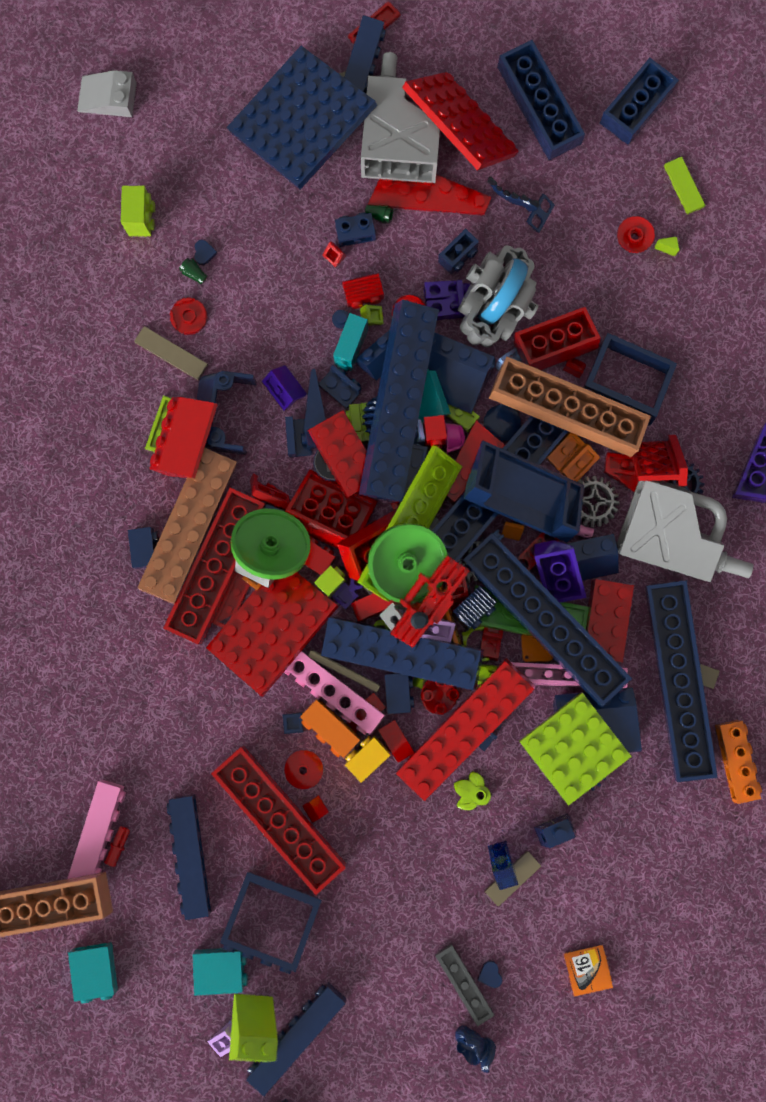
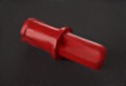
(117, 846)

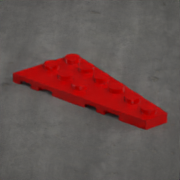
(438, 196)

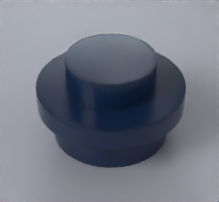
(339, 318)

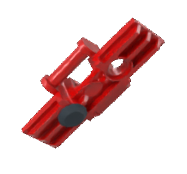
(435, 604)

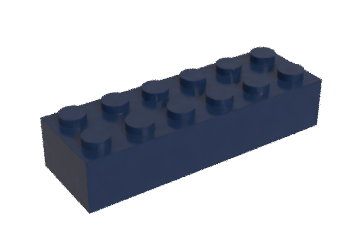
(540, 100)

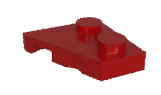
(621, 469)
(268, 493)

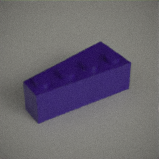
(753, 478)

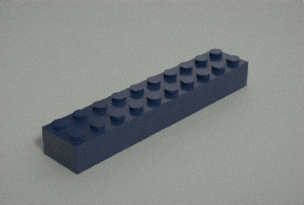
(398, 401)
(468, 520)
(547, 620)
(681, 681)

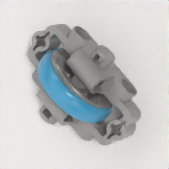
(498, 296)

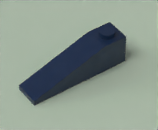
(313, 412)

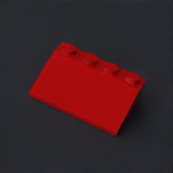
(183, 437)
(327, 511)

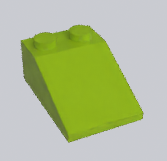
(253, 1029)

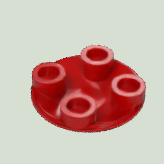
(438, 697)

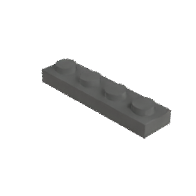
(464, 984)

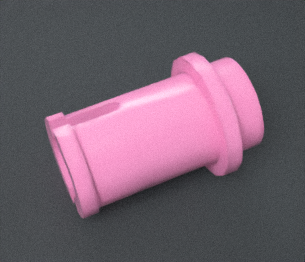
(585, 532)

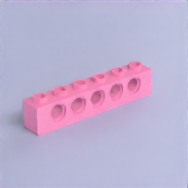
(373, 715)

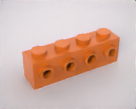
(738, 762)

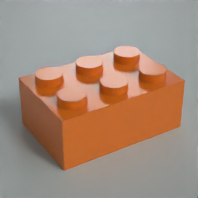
(329, 728)

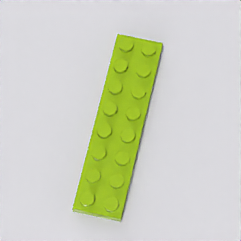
(422, 498)

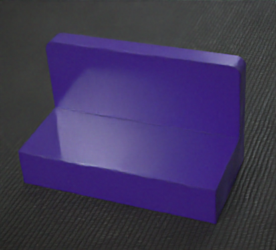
(283, 387)

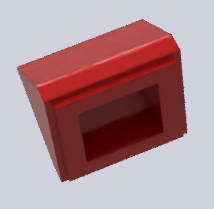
(334, 254)
(572, 368)
(315, 809)

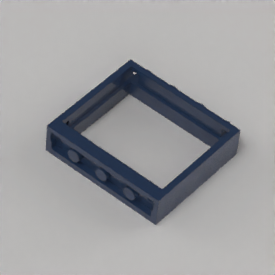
(638, 354)
(266, 959)

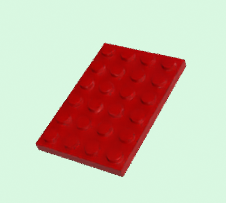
(461, 119)
(271, 630)

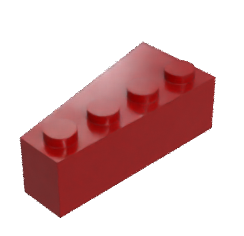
(467, 457)

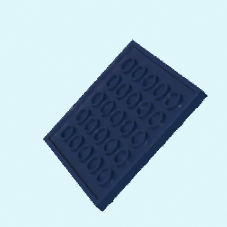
(301, 117)

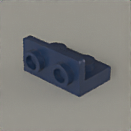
(340, 386)

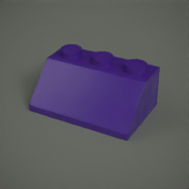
(559, 570)

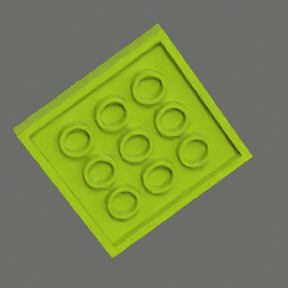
(575, 748)

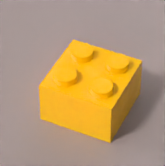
(367, 758)

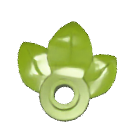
(469, 792)

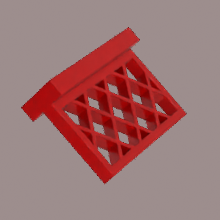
(673, 458)

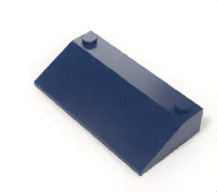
(525, 492)

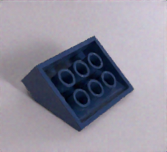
(461, 371)
(618, 713)

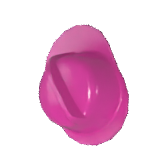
(455, 437)

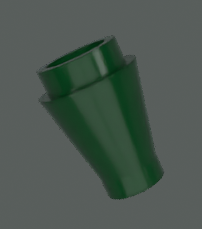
(381, 213)
(191, 270)

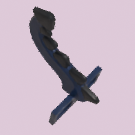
(523, 200)

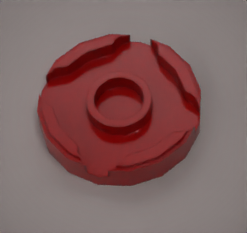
(194, 316)

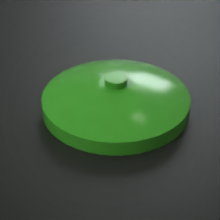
(270, 543)
(400, 557)

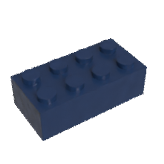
(638, 101)

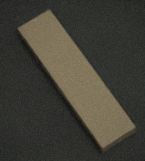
(171, 353)
(344, 671)

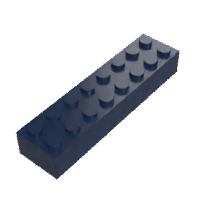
(427, 660)

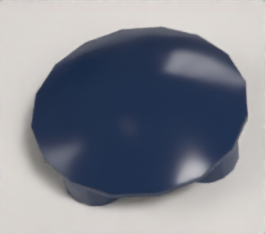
(502, 422)

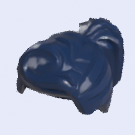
(475, 1048)

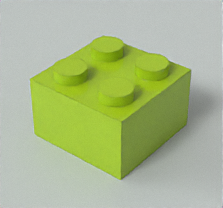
(137, 211)

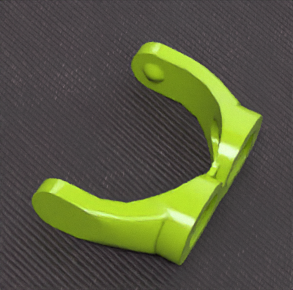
(466, 634)

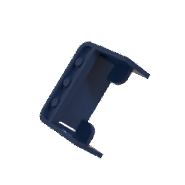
(207, 392)

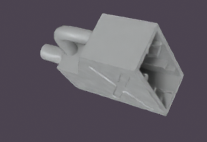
(397, 135)
(666, 532)

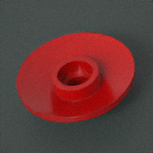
(640, 227)
(303, 759)

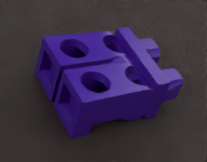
(445, 297)

